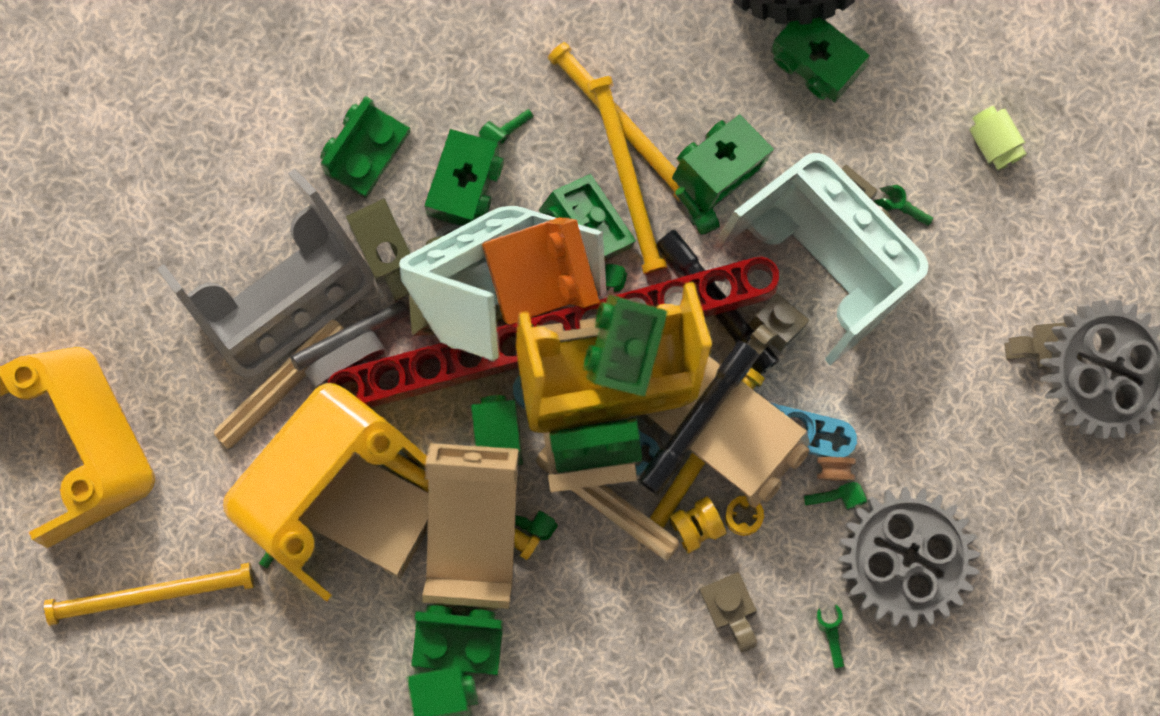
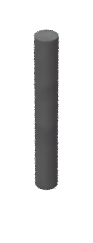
(372, 323)

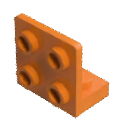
(540, 269)

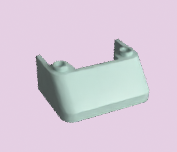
(843, 234)
(455, 285)

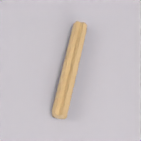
(268, 393)
(624, 516)

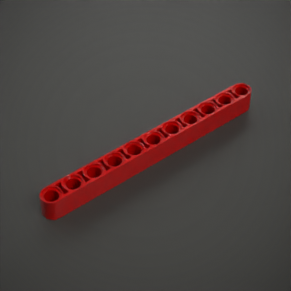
(453, 373)

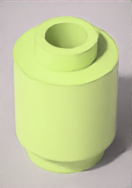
(998, 137)

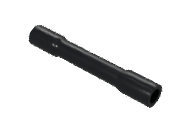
(687, 263)
(727, 378)

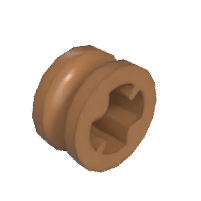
(836, 468)

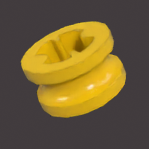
(743, 528)

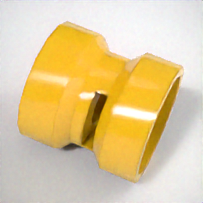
(706, 520)

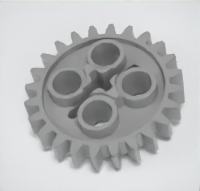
(1097, 405)
(925, 523)

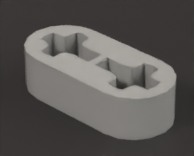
(355, 352)

